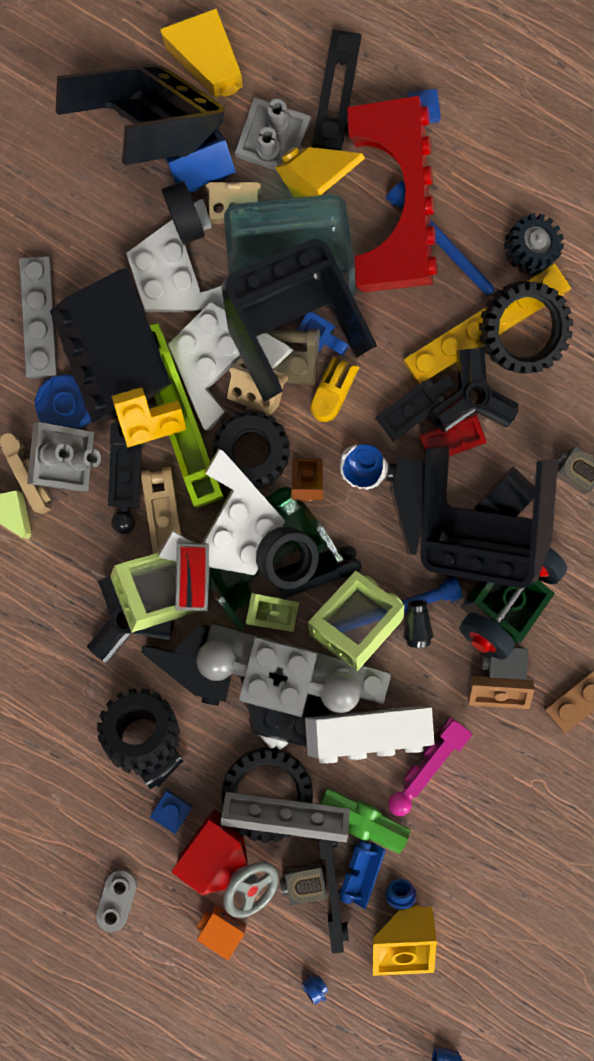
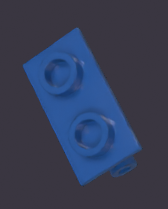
(364, 871)

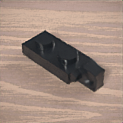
(413, 407)

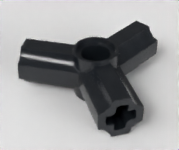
(458, 405)
(113, 634)

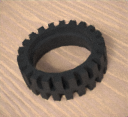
(559, 332)
(272, 757)

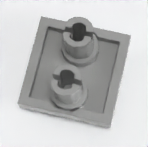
(271, 132)
(61, 457)

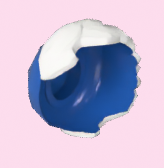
(363, 466)

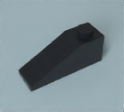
(407, 493)
(186, 672)

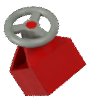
(219, 861)

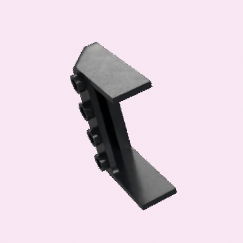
(165, 109)
(282, 291)
(484, 543)

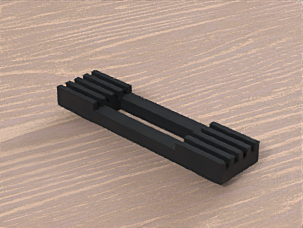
(344, 50)
(337, 930)

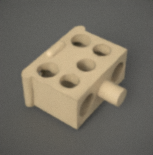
(228, 194)
(243, 383)

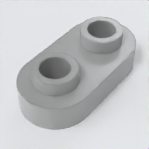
(116, 901)

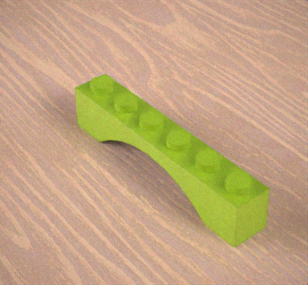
(187, 444)

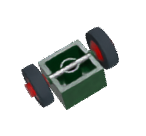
(505, 614)

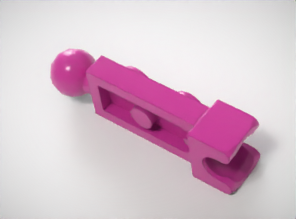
(453, 737)

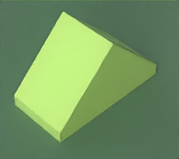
(14, 513)
(272, 612)

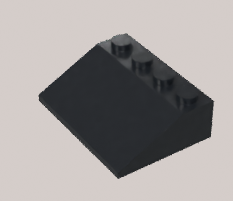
(109, 344)

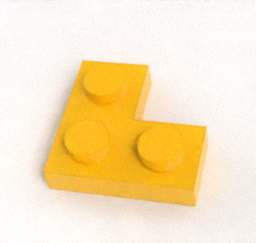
(146, 424)

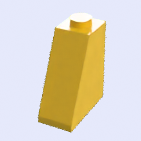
(205, 52)

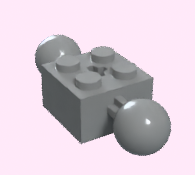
(337, 691)

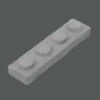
(38, 327)
(285, 817)

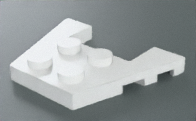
(166, 274)
(207, 352)
(238, 526)

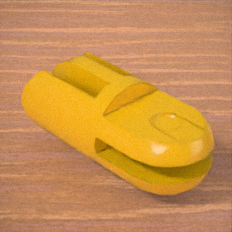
(332, 390)

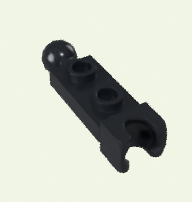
(124, 480)

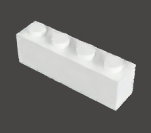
(369, 732)

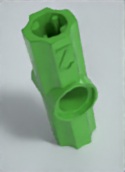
(368, 822)

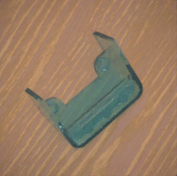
(273, 226)

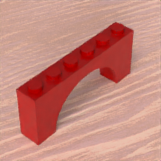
(406, 254)

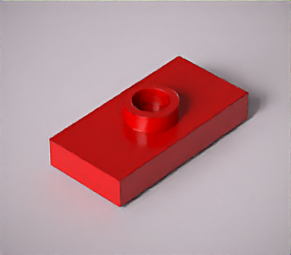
(459, 438)

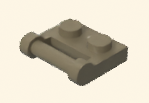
(299, 366)

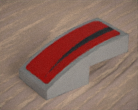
(192, 576)

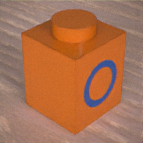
(220, 932)

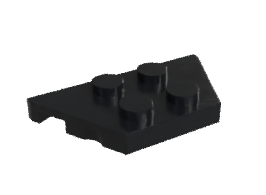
(283, 725)

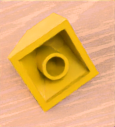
(315, 170)
(406, 943)

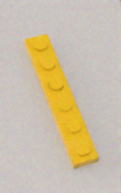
(442, 351)

